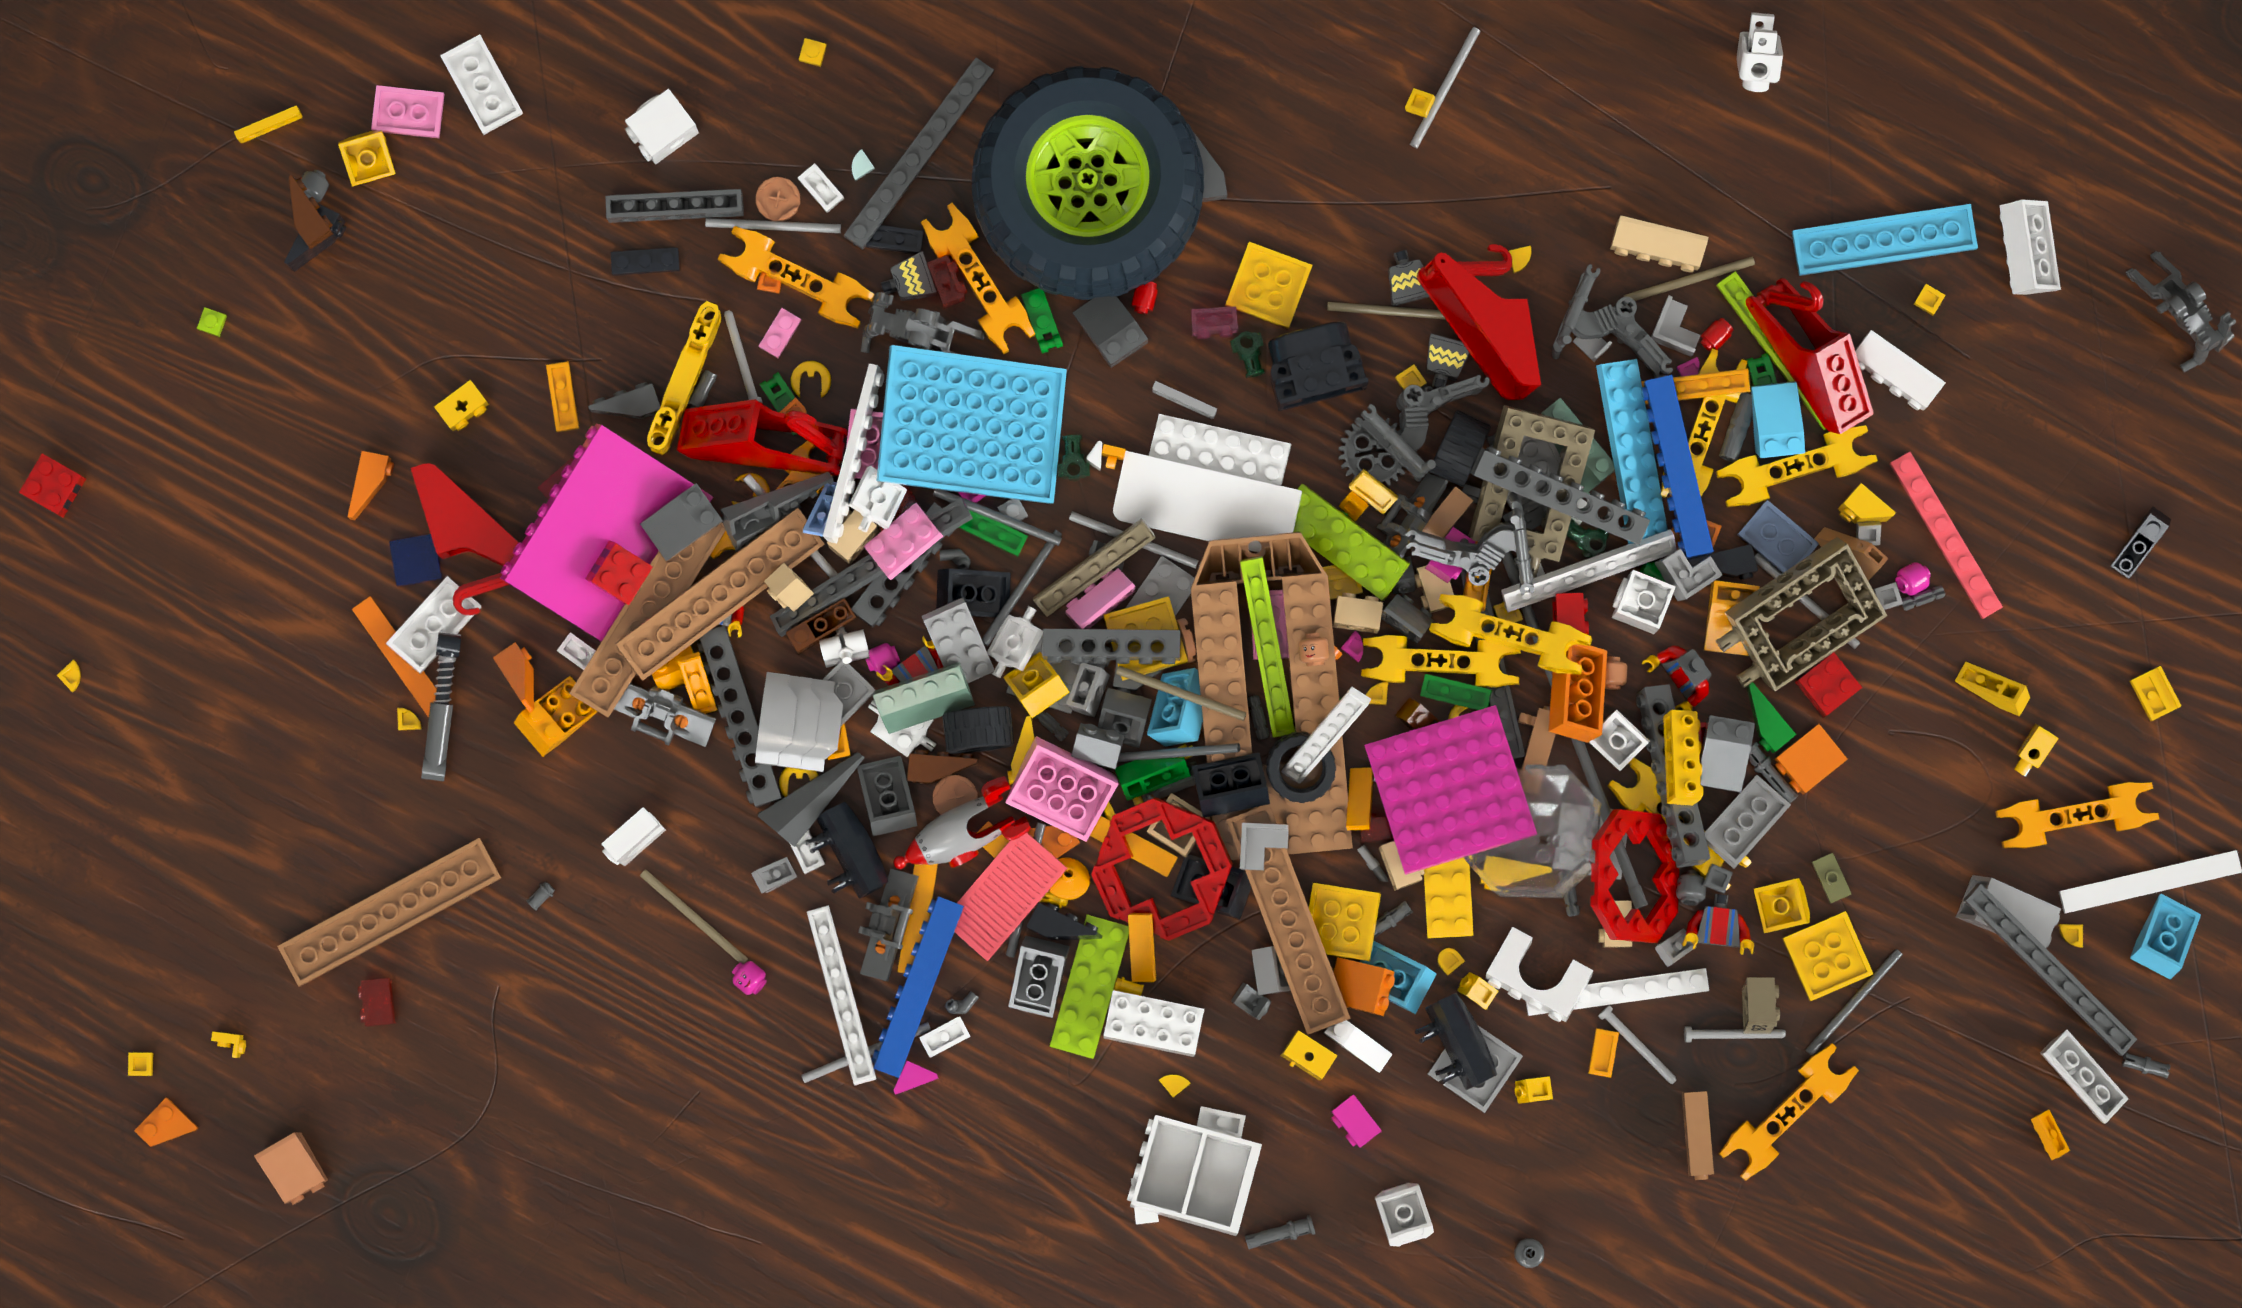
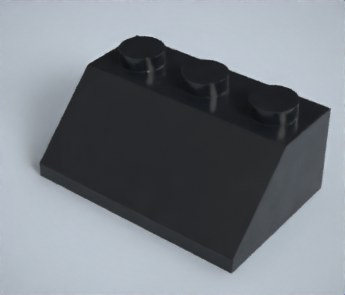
(1231, 785)

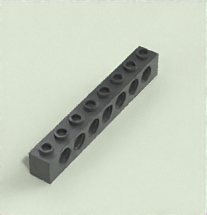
(1632, 531)
(719, 638)
(1692, 829)

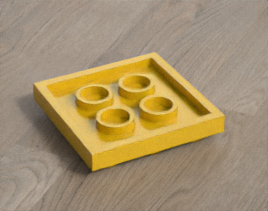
(1268, 285)
(1146, 616)
(1345, 920)
(1827, 956)

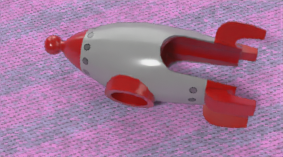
(949, 839)

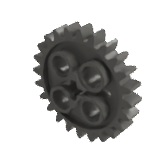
(1352, 463)

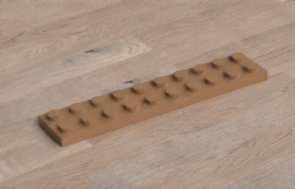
(717, 595)
(608, 670)
(389, 912)
(1293, 931)

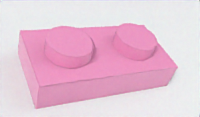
(780, 333)

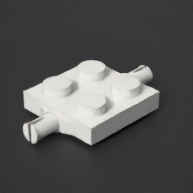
(876, 500)
(1015, 642)
(904, 740)

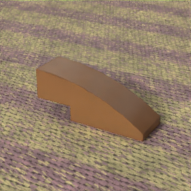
(1448, 513)

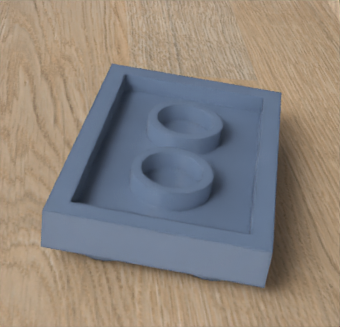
(1777, 537)

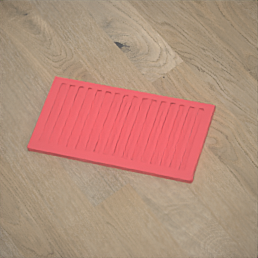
(1006, 894)

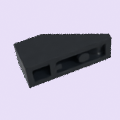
(1733, 562)

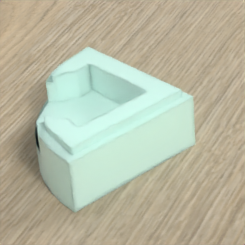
(861, 165)

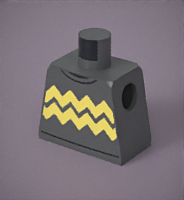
(910, 279)
(1404, 281)
(1445, 359)

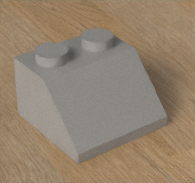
(1269, 972)

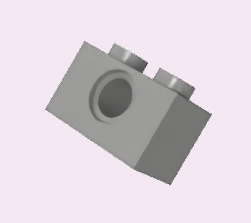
(1088, 689)

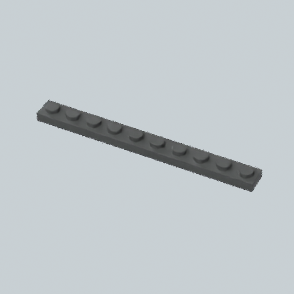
(919, 153)
(859, 574)
(1502, 695)
(2049, 969)

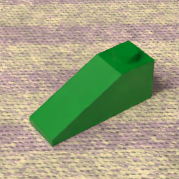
(1769, 724)
(1150, 774)

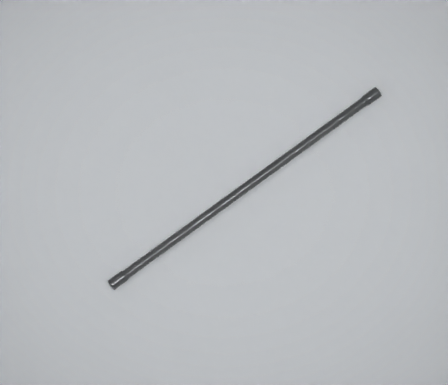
(1634, 888)

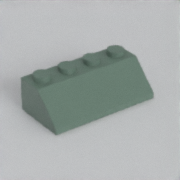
(1598, 464)
(923, 698)

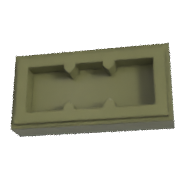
(1831, 878)

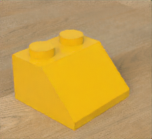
(1864, 506)
(1037, 685)

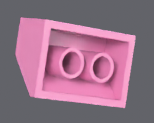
(1100, 599)

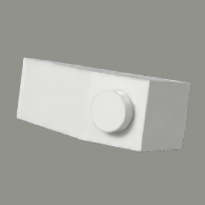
(1359, 1044)

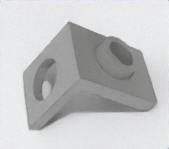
(1592, 347)

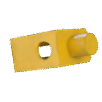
(2041, 741)

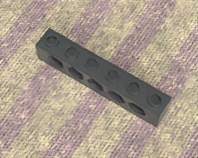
(674, 205)
(877, 588)
(1100, 637)

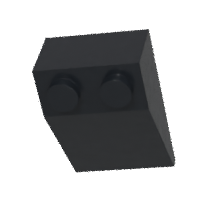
(301, 253)
(982, 590)
(1234, 892)

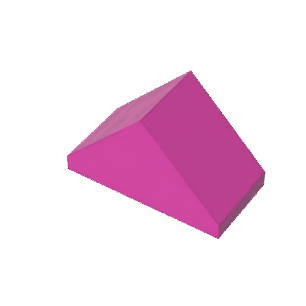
(912, 1077)

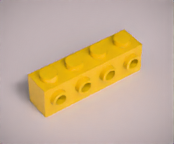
(1682, 757)

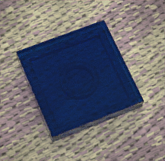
(415, 560)

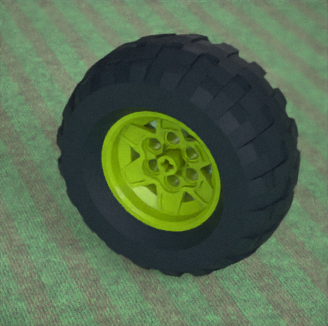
(1049, 122)

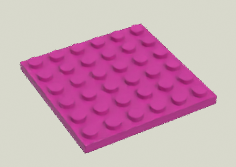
(1450, 790)

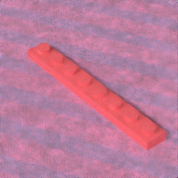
(1946, 535)

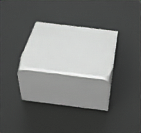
(1095, 456)

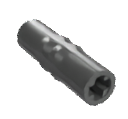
(1737, 428)

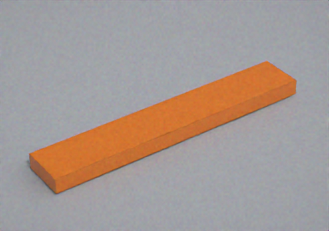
(381, 632)

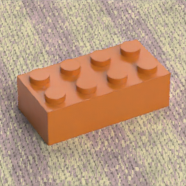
(1579, 699)

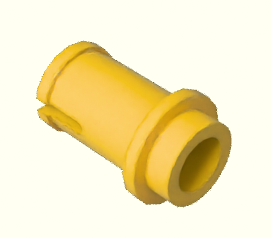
(1049, 897)
(1128, 987)

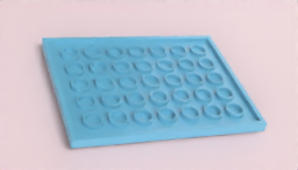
(971, 424)

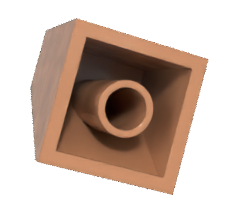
(292, 1168)

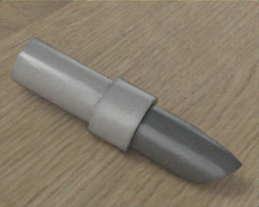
(1372, 863)

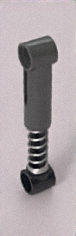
(440, 710)

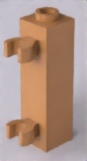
(1540, 739)
(1697, 1134)

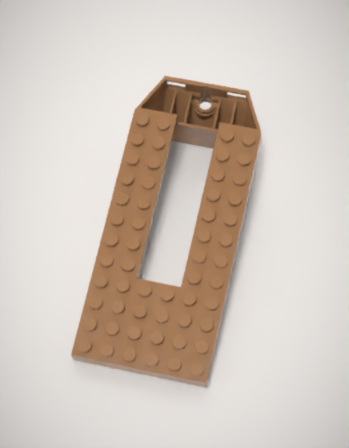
(1221, 673)

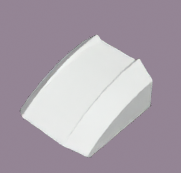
(1404, 1214)

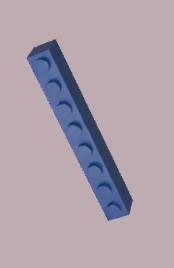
(1677, 466)
(917, 987)

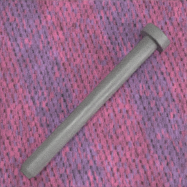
(740, 355)
(1690, 1034)
(1637, 1044)

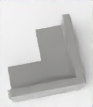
(1668, 329)
(1687, 579)
(1256, 838)

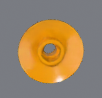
(1071, 887)

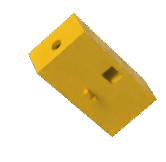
(1308, 1055)

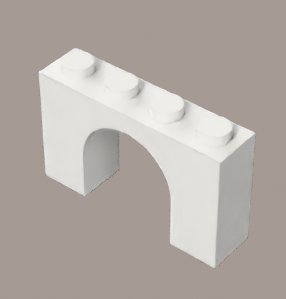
(632, 837)
(1556, 1001)

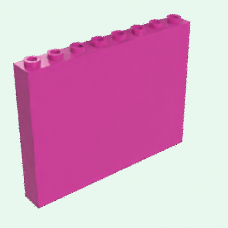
(598, 500)

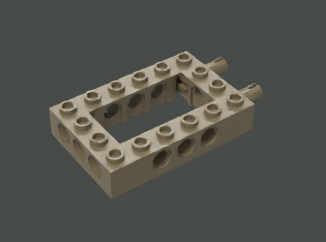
(1511, 429)
(1818, 642)

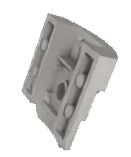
(798, 722)

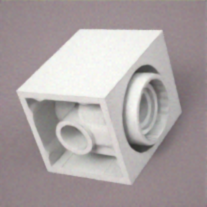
(660, 127)
(1642, 601)

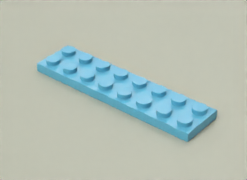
(1884, 239)
(1631, 442)

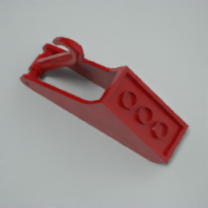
(1489, 326)
(1830, 373)
(728, 432)
(461, 527)

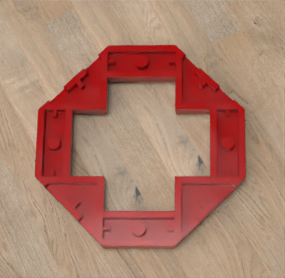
(1178, 823)
(1603, 873)

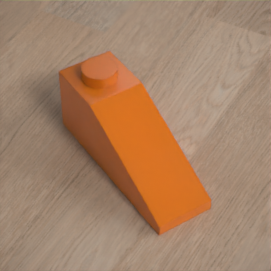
(370, 478)
(519, 673)

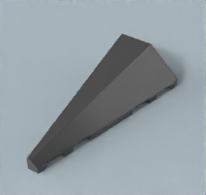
(754, 516)
(800, 809)

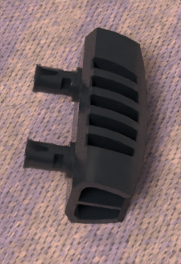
(853, 850)
(1461, 1040)

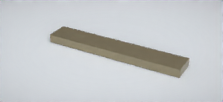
(1094, 567)

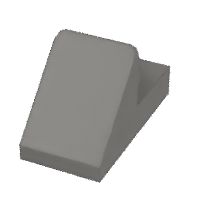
(774, 875)
(1672, 948)

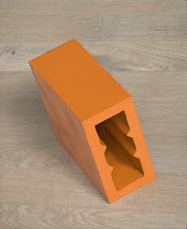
(1810, 759)
(1364, 985)

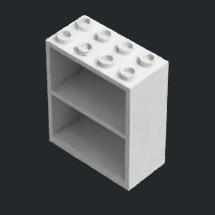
(1153, 1023)
(1194, 1175)

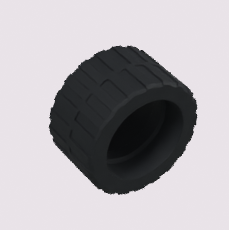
(1460, 448)
(978, 729)
(1294, 794)

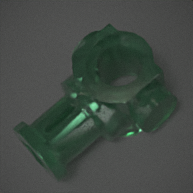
(1249, 354)
(1073, 458)
(1583, 537)

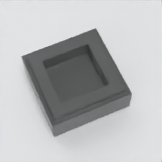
(1717, 878)

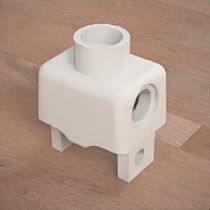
(1766, 56)

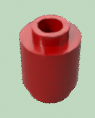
(1145, 298)
(1716, 334)

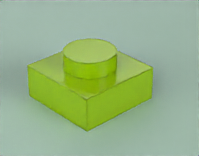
(211, 322)

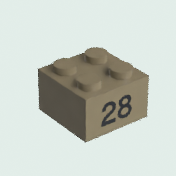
(1759, 1005)

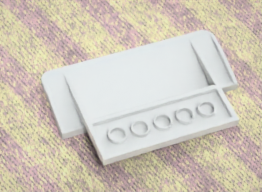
(1208, 483)

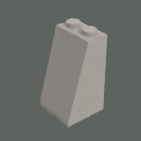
(2030, 911)

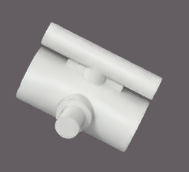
(844, 647)

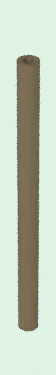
(1694, 278)
(1384, 310)
(1181, 693)
(694, 917)

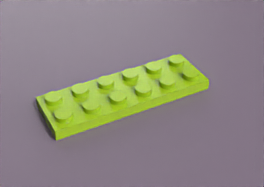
(1348, 545)
(1090, 989)

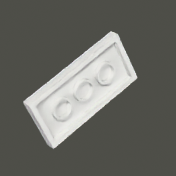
(481, 84)
(419, 634)

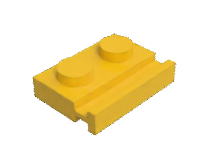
(1340, 582)
(2155, 693)

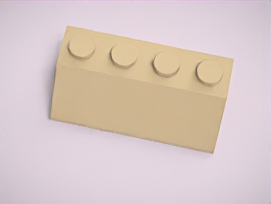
(1658, 243)

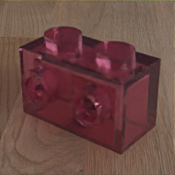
(1214, 321)

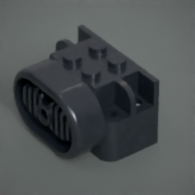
(1315, 365)

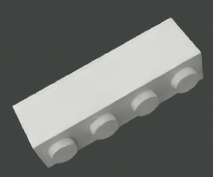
(2029, 247)
(1897, 371)
(2084, 1076)

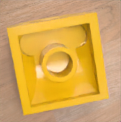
(366, 157)
(1782, 905)

